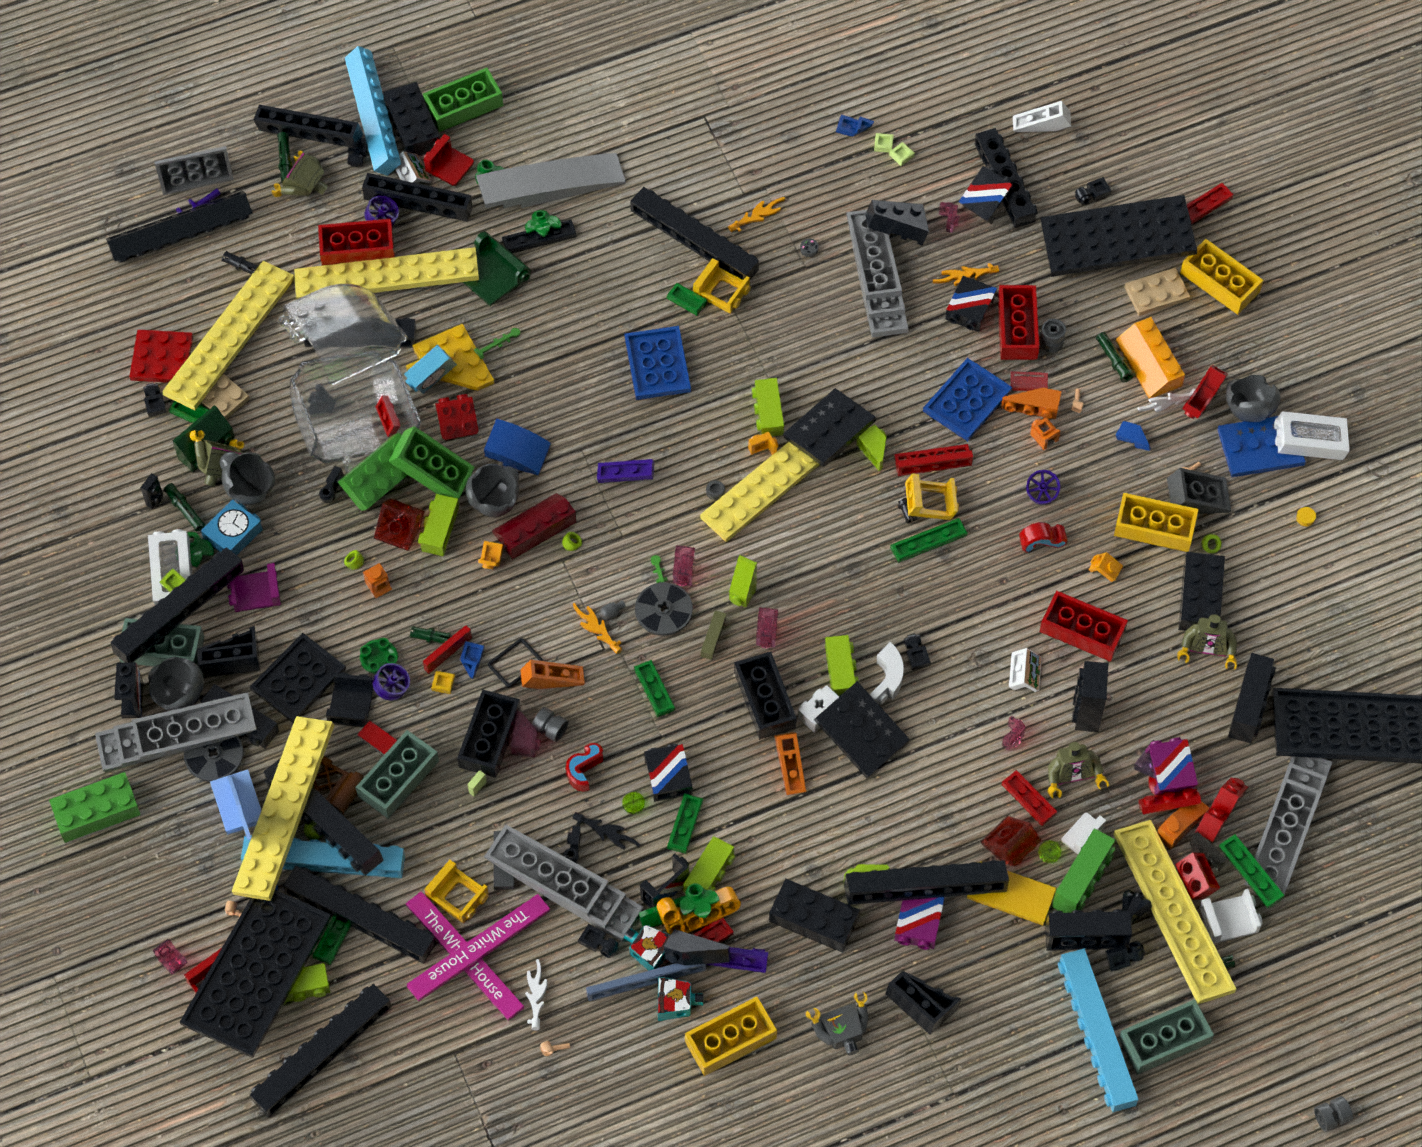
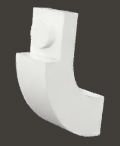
(892, 664)

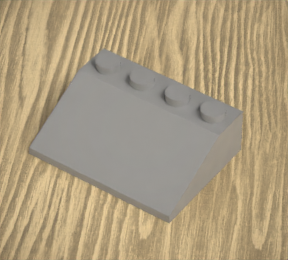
(194, 170)

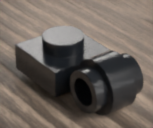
(355, 156)
(1096, 189)
(154, 400)
(327, 492)
(916, 655)
(574, 840)
(594, 938)
(1120, 956)

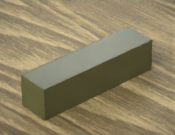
(713, 635)

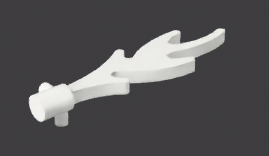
(1162, 403)
(537, 993)

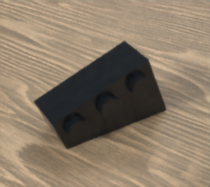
(898, 218)
(230, 656)
(922, 1002)

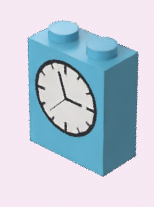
(429, 369)

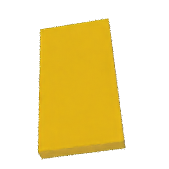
(1023, 898)

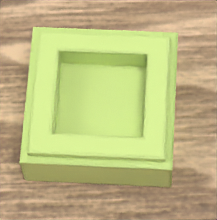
(883, 142)
(901, 154)
(476, 783)

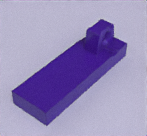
(625, 471)
(746, 959)

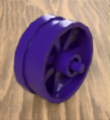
(386, 206)
(1043, 487)
(391, 681)

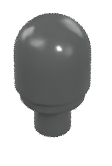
(611, 610)

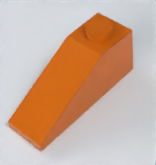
(547, 675)
(790, 763)
(1181, 823)

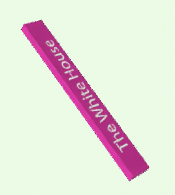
(451, 940)
(478, 947)

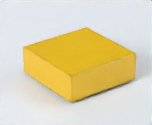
(443, 682)

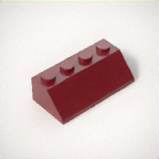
(535, 525)

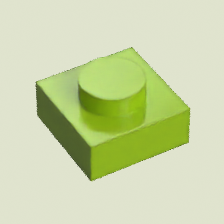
(171, 580)

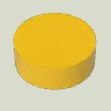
(1306, 516)

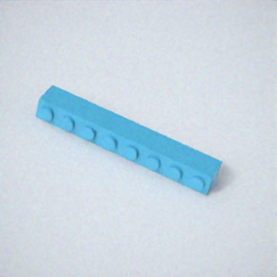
(372, 110)
(320, 857)
(1098, 1030)

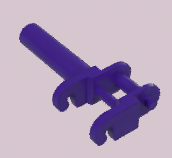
(206, 199)

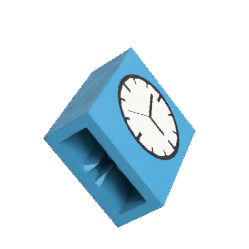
(232, 528)

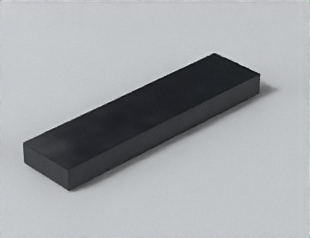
(524, 241)

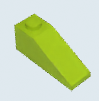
(743, 582)

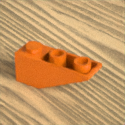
(1037, 402)

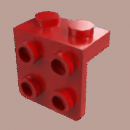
(447, 162)
(456, 417)

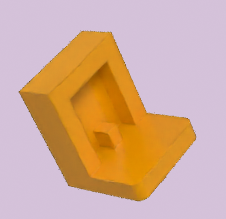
(762, 442)
(491, 555)
(1106, 565)

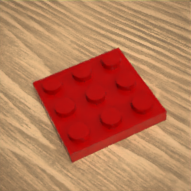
(159, 355)

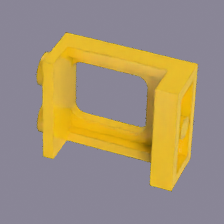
(711, 277)
(914, 490)
(445, 882)

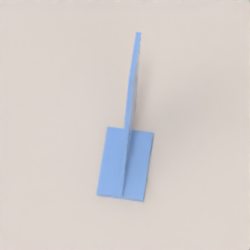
(237, 802)

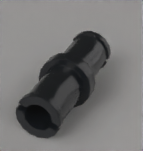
(239, 263)

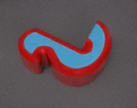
(1042, 534)
(582, 762)

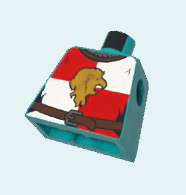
(647, 946)
(676, 999)

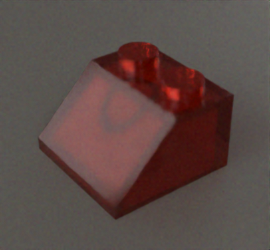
(398, 524)
(1011, 840)

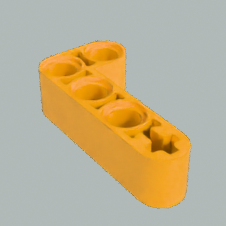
(674, 919)

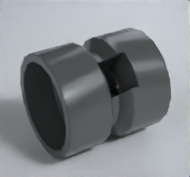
(1052, 335)
(553, 725)
(1334, 1113)

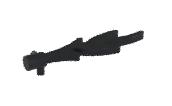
(609, 830)

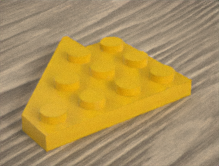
(470, 369)

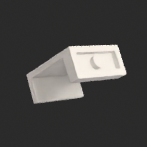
(1231, 917)

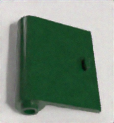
(497, 270)

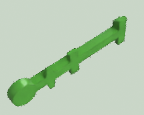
(515, 332)
(656, 560)

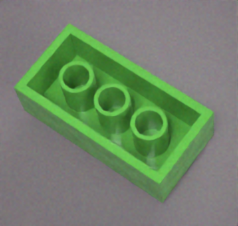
(463, 99)
(431, 463)
(373, 475)
(94, 807)
(1084, 872)

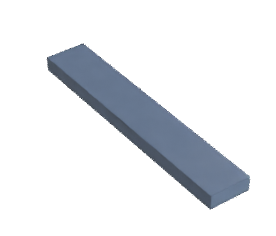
(641, 980)

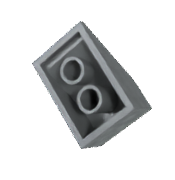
(1199, 491)

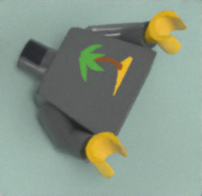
(842, 1026)

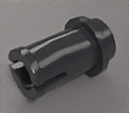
(903, 506)

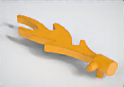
(757, 214)
(968, 272)
(594, 627)

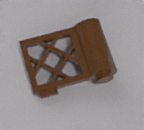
(344, 790)

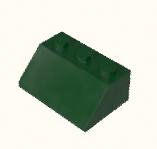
(215, 429)

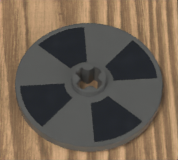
(670, 621)
(212, 768)

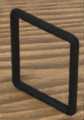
(503, 653)

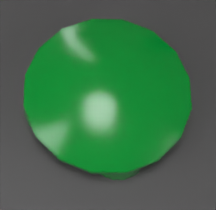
(376, 654)

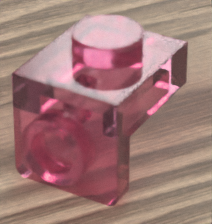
(950, 210)
(1015, 736)
(169, 956)

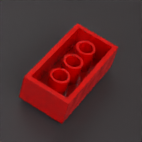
(356, 241)
(1018, 322)
(1083, 626)

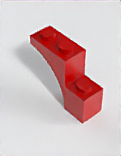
(1204, 392)
(1221, 808)

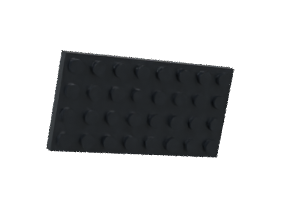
(1118, 235)
(1348, 725)
(255, 971)

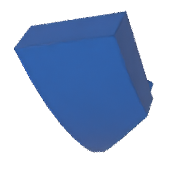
(851, 126)
(1134, 434)
(471, 657)

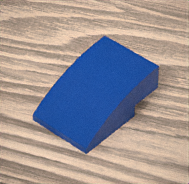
(516, 447)

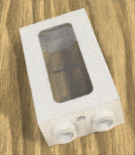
(1312, 435)
(165, 553)

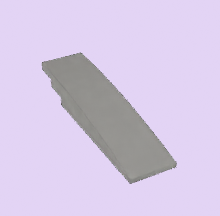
(550, 180)
(877, 277)
(175, 731)
(1291, 818)
(564, 882)

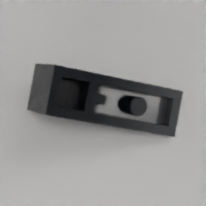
(694, 950)

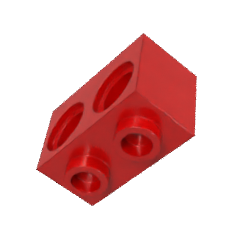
(1201, 874)

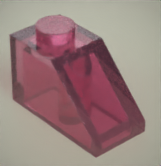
(684, 565)
(767, 627)
(524, 738)

